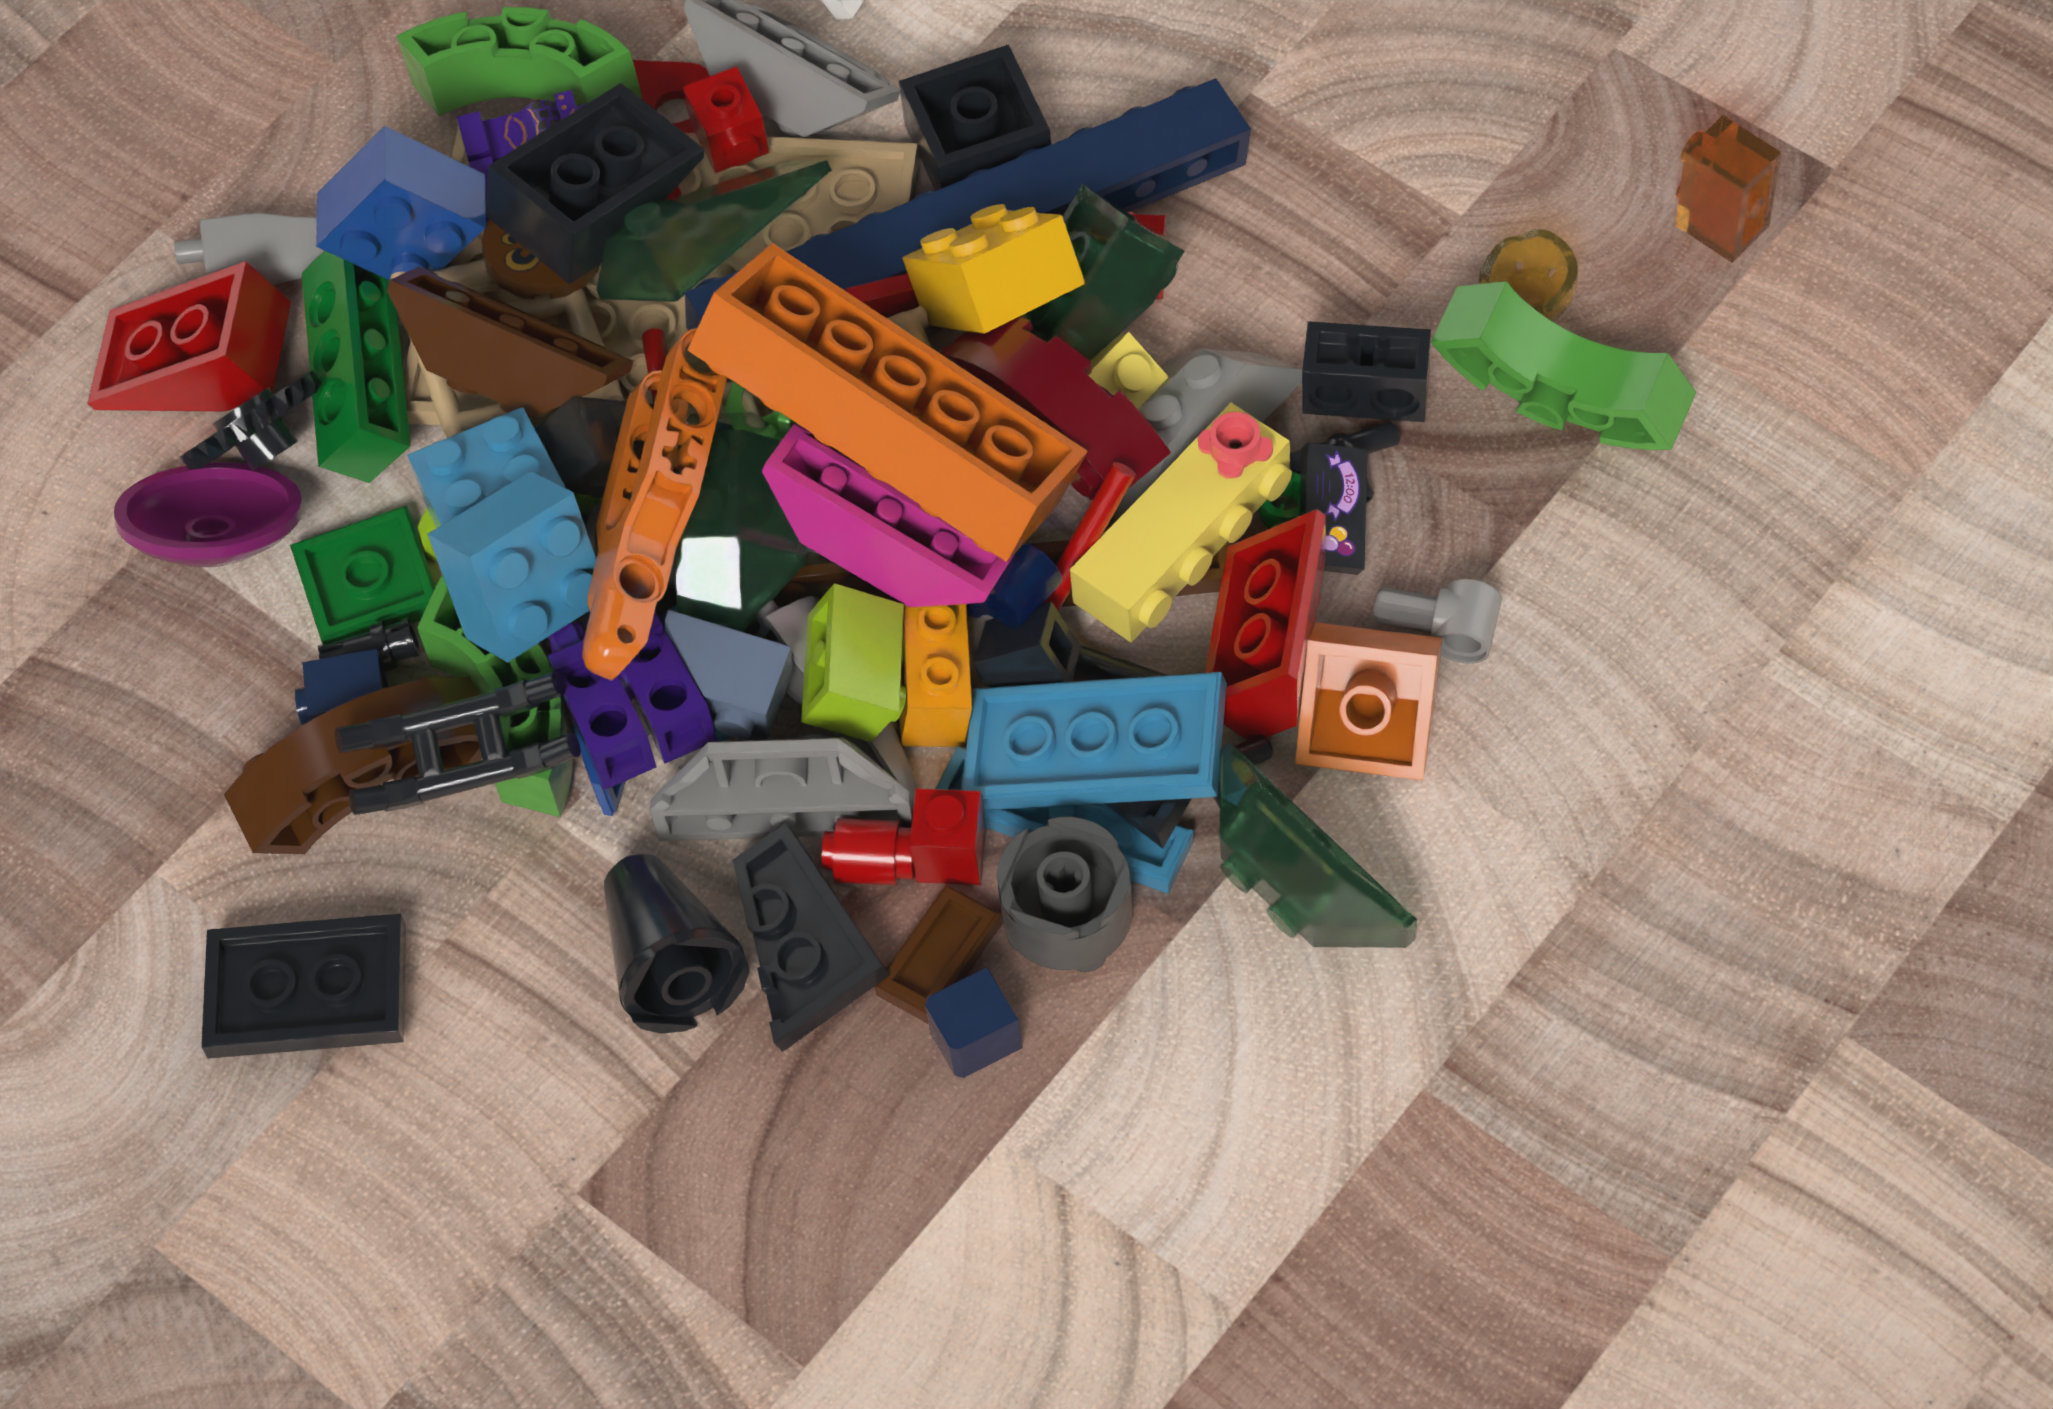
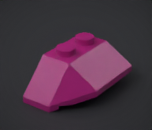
(875, 527)

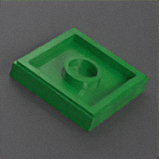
(364, 575)

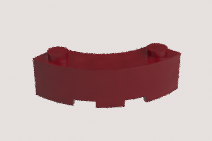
(1056, 388)

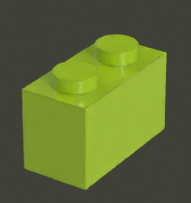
(853, 663)

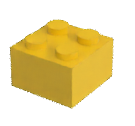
(993, 268)

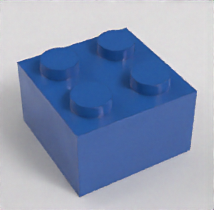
(400, 207)

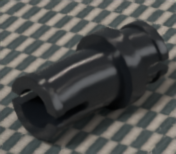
(392, 641)

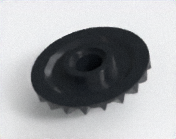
(255, 426)

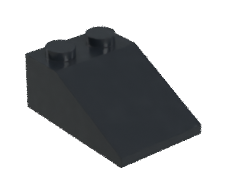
(583, 177)

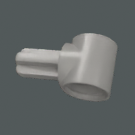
(1460, 615)

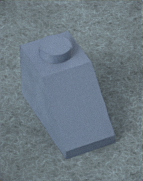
(735, 673)

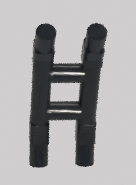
(422, 729)

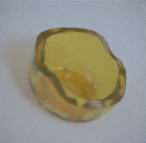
(1539, 254)

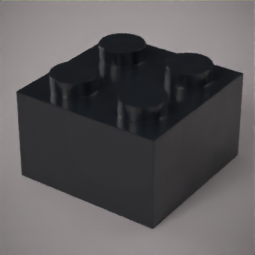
(972, 115)

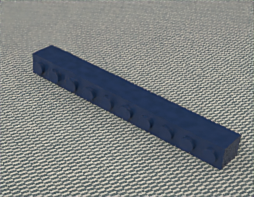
(1126, 160)

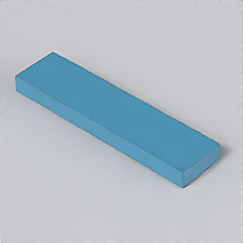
(1146, 860)

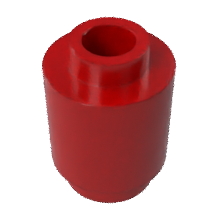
(868, 852)

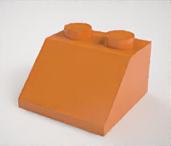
(1368, 700)

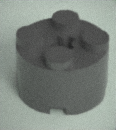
(1065, 894)

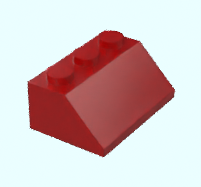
(1265, 623)

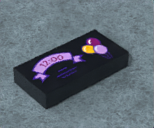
(1335, 484)

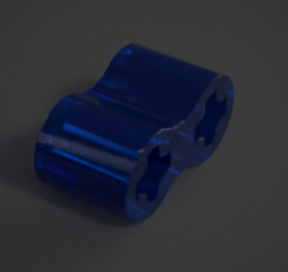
(1021, 588)

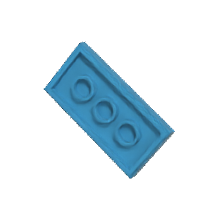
(1096, 741)

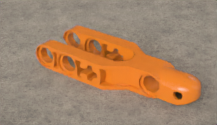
(642, 533)

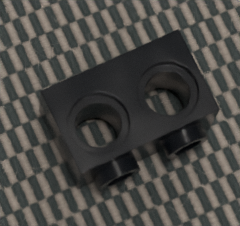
(1366, 371)

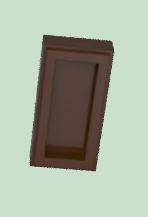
(938, 951)

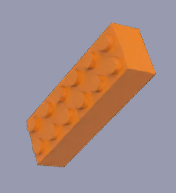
(886, 401)

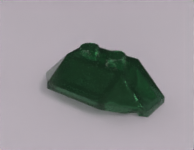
(737, 538)
(1300, 868)

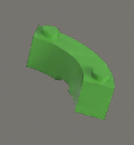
(512, 57)
(1560, 376)
(456, 655)

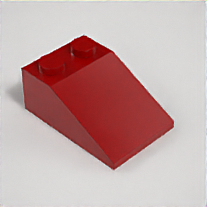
(193, 345)

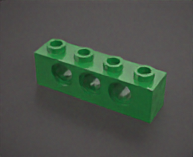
(359, 365)

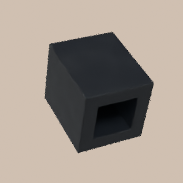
(1033, 654)

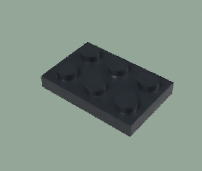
(304, 986)

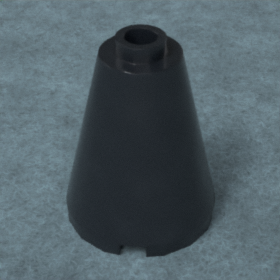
(668, 948)

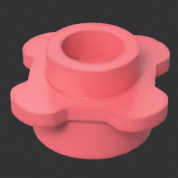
(1232, 429)

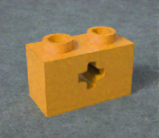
(935, 676)

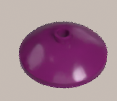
(208, 513)

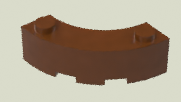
(305, 783)

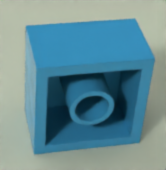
(479, 463)
(516, 565)

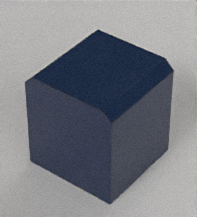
(973, 1023)

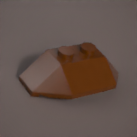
(498, 348)

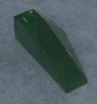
(685, 238)
(1122, 272)

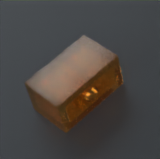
(1726, 187)

